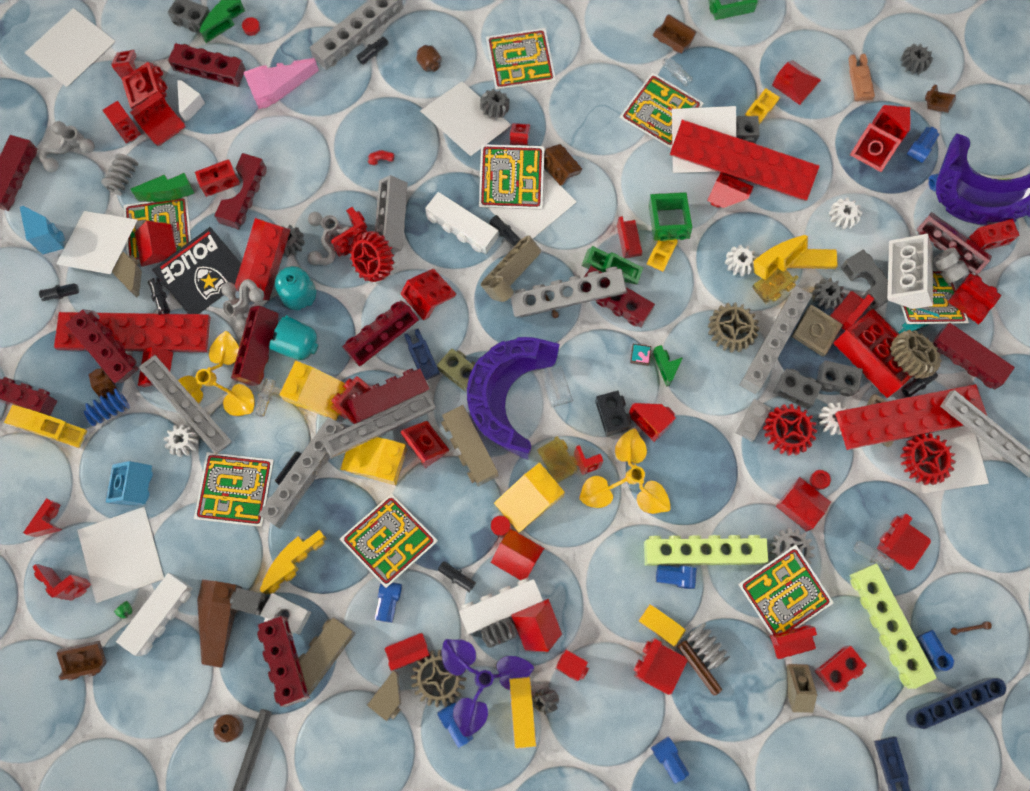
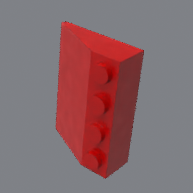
(868, 348)

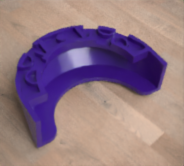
(977, 197)
(492, 380)

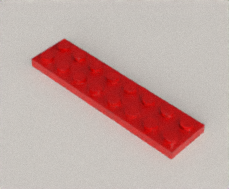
(744, 160)
(143, 331)
(901, 418)

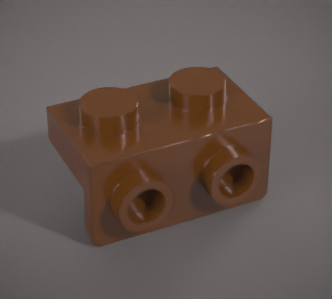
(675, 34)
(560, 163)
(81, 660)

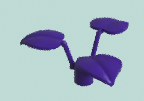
(457, 657)

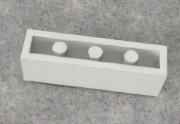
(461, 223)
(499, 606)
(154, 615)

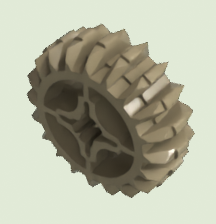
(748, 326)
(915, 354)
(421, 683)

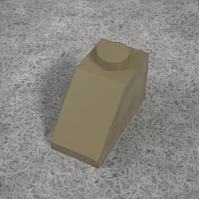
(128, 273)
(801, 688)
(387, 698)

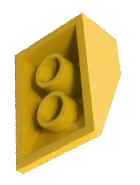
(311, 389)
(376, 459)
(529, 497)

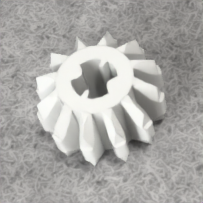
(845, 213)
(737, 265)
(827, 418)
(173, 440)

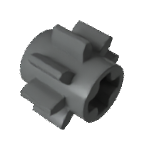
(546, 700)

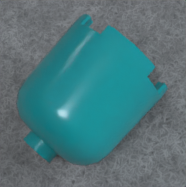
(295, 288)
(294, 339)

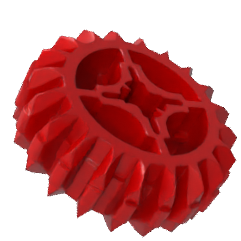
(371, 256)
(784, 424)
(942, 451)

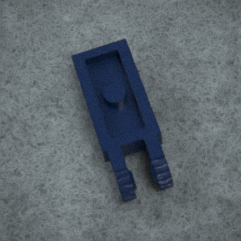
(422, 356)
(892, 763)

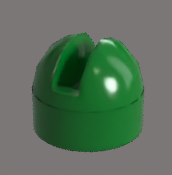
(121, 610)

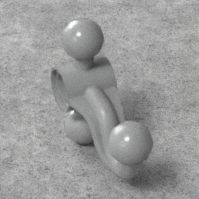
(65, 146)
(316, 219)
(240, 305)

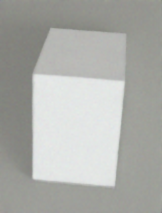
(189, 101)

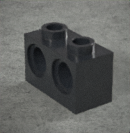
(608, 414)

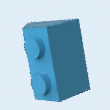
(41, 232)
(129, 483)

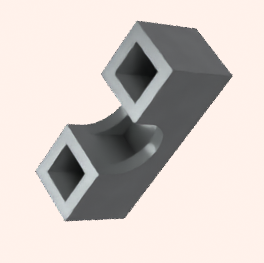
(862, 266)

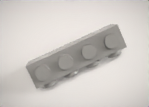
(391, 211)

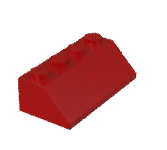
(263, 255)

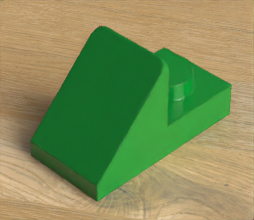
(666, 368)

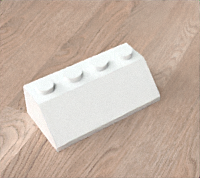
(911, 272)

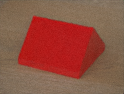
(894, 120)
(875, 147)
(155, 242)
(425, 443)
(517, 555)
(537, 627)

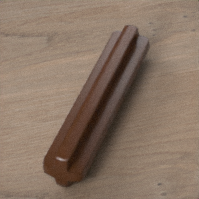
(700, 668)

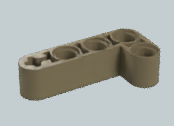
(500, 279)

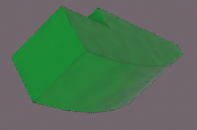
(221, 18)
(163, 189)
(602, 261)

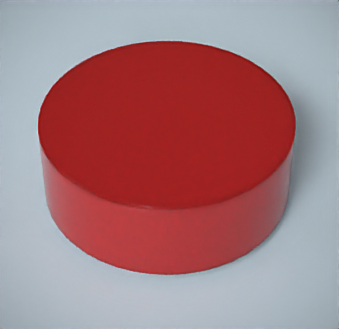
(251, 26)
(820, 479)
(500, 525)

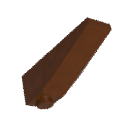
(215, 620)

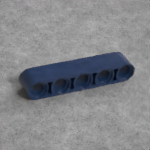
(965, 700)

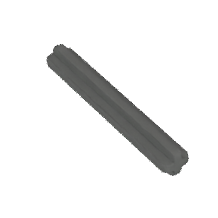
(252, 750)

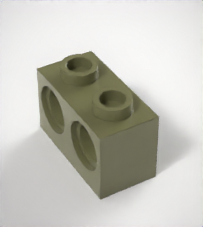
(456, 373)

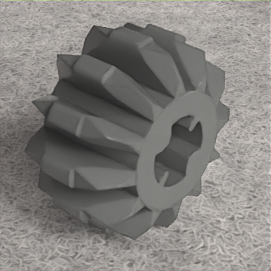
(916, 59)
(494, 104)
(296, 241)
(828, 300)
(498, 632)

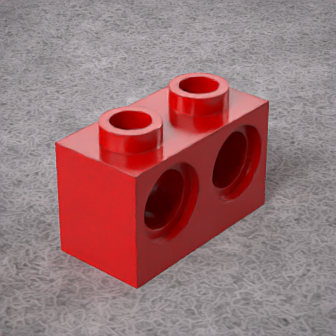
(121, 122)
(217, 178)
(995, 235)
(838, 664)
(572, 665)

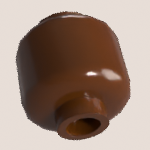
(428, 58)
(234, 724)

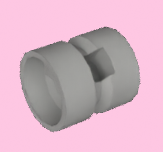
(951, 266)

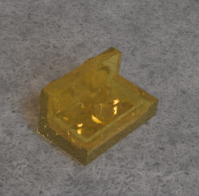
(774, 285)
(558, 460)

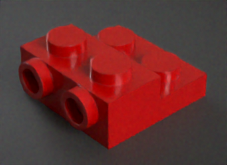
(143, 83)
(974, 298)
(340, 400)

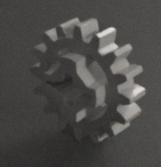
(788, 543)

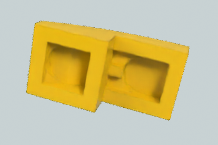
(763, 105)
(661, 254)
(662, 625)

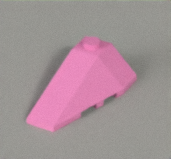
(274, 83)

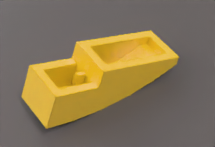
(780, 256)
(522, 712)

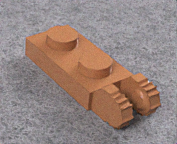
(861, 78)

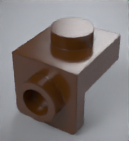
(939, 100)
(101, 383)

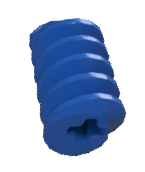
(106, 407)

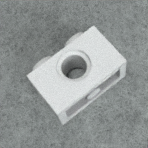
(297, 615)

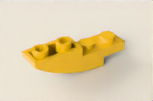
(45, 426)
(284, 565)

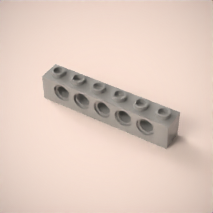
(346, 35)
(616, 287)
(775, 340)
(300, 476)

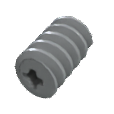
(117, 173)
(707, 647)

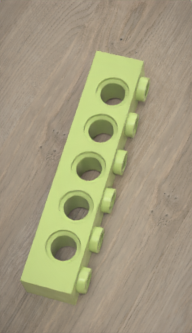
(757, 551)
(922, 671)

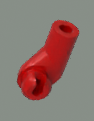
(380, 154)

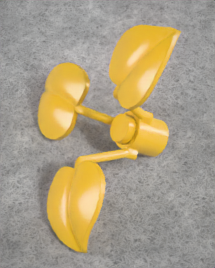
(224, 350)
(652, 497)

